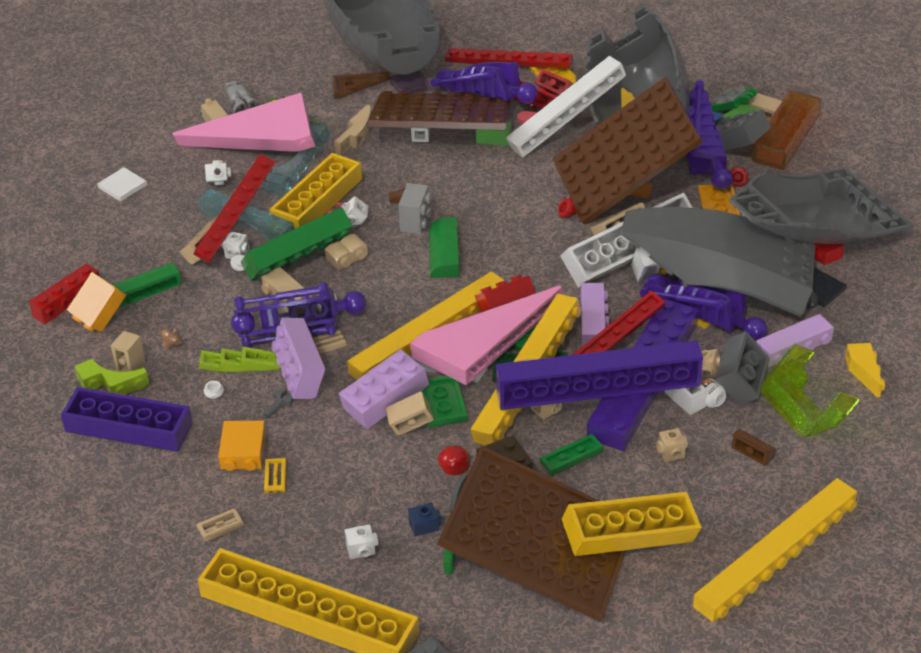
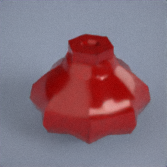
(740, 176)
(566, 208)

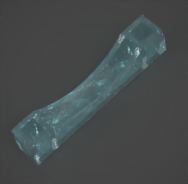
(282, 177)
(267, 224)

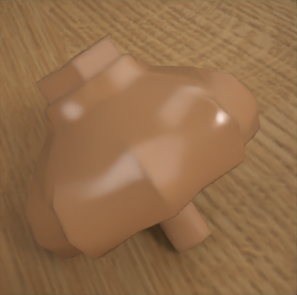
(169, 338)

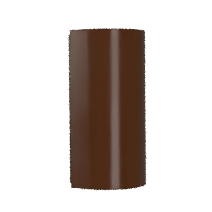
(753, 447)

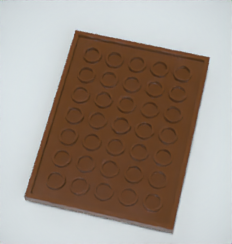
(439, 111)
(626, 150)
(514, 527)

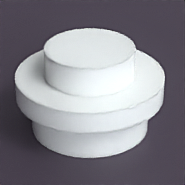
(236, 262)
(213, 389)

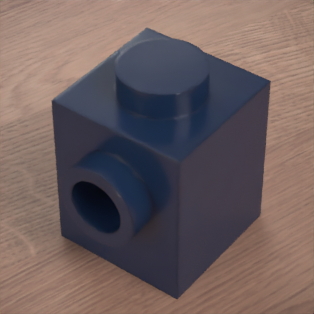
(424, 519)

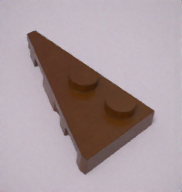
(351, 83)

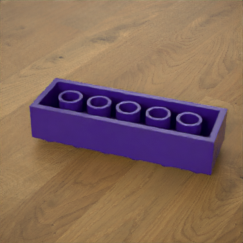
(127, 419)

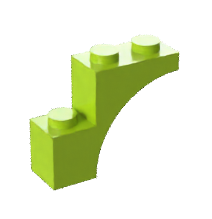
(94, 376)

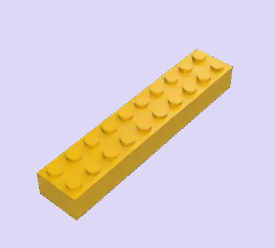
(307, 605)

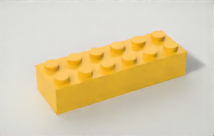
(319, 190)
(630, 523)

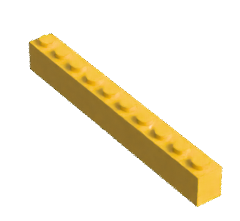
(455, 308)
(541, 344)
(775, 550)

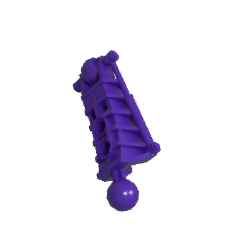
(489, 80)
(709, 155)
(715, 305)
(244, 322)

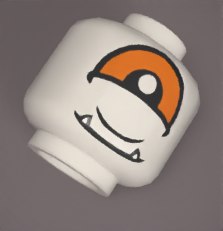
(715, 393)

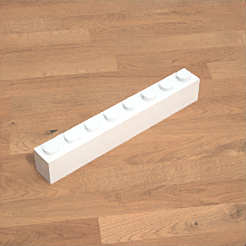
(566, 106)

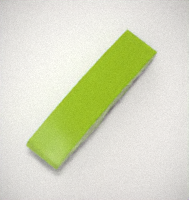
(236, 361)

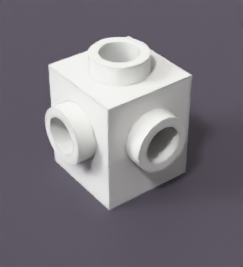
(212, 169)
(356, 211)
(235, 244)
(360, 541)

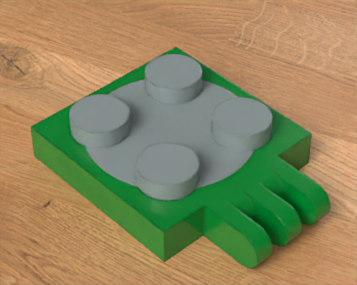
(733, 98)

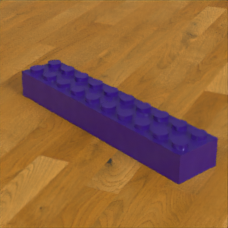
(599, 375)
(620, 416)

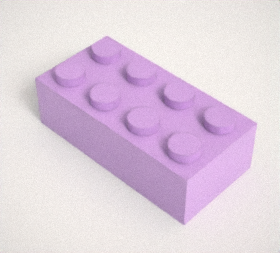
(298, 358)
(383, 386)

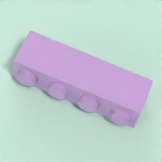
(593, 310)
(806, 333)

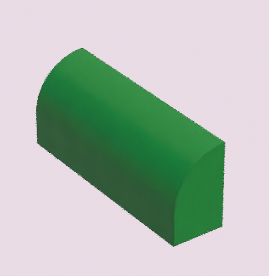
(443, 248)
(149, 283)

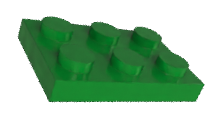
(445, 401)

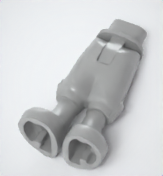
(239, 95)

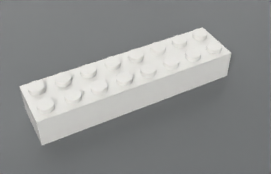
(606, 250)

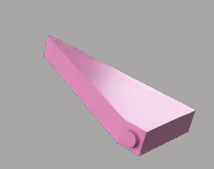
(271, 126)
(477, 341)

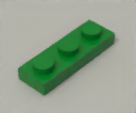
(571, 454)

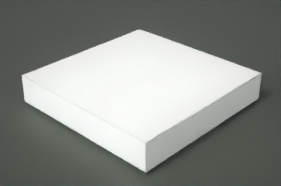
(122, 184)

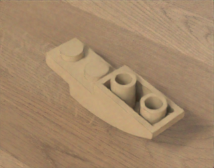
(356, 133)

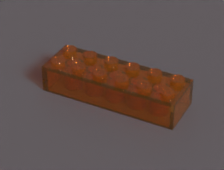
(789, 128)

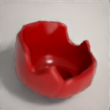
(454, 460)

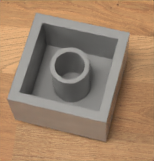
(414, 208)

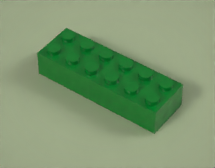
(296, 244)

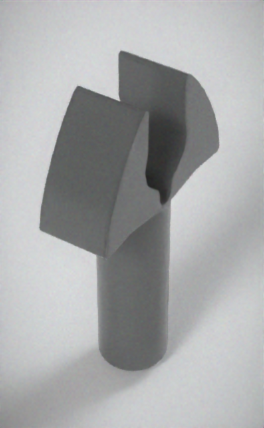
(279, 402)

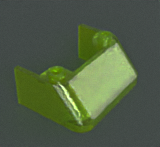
(785, 394)

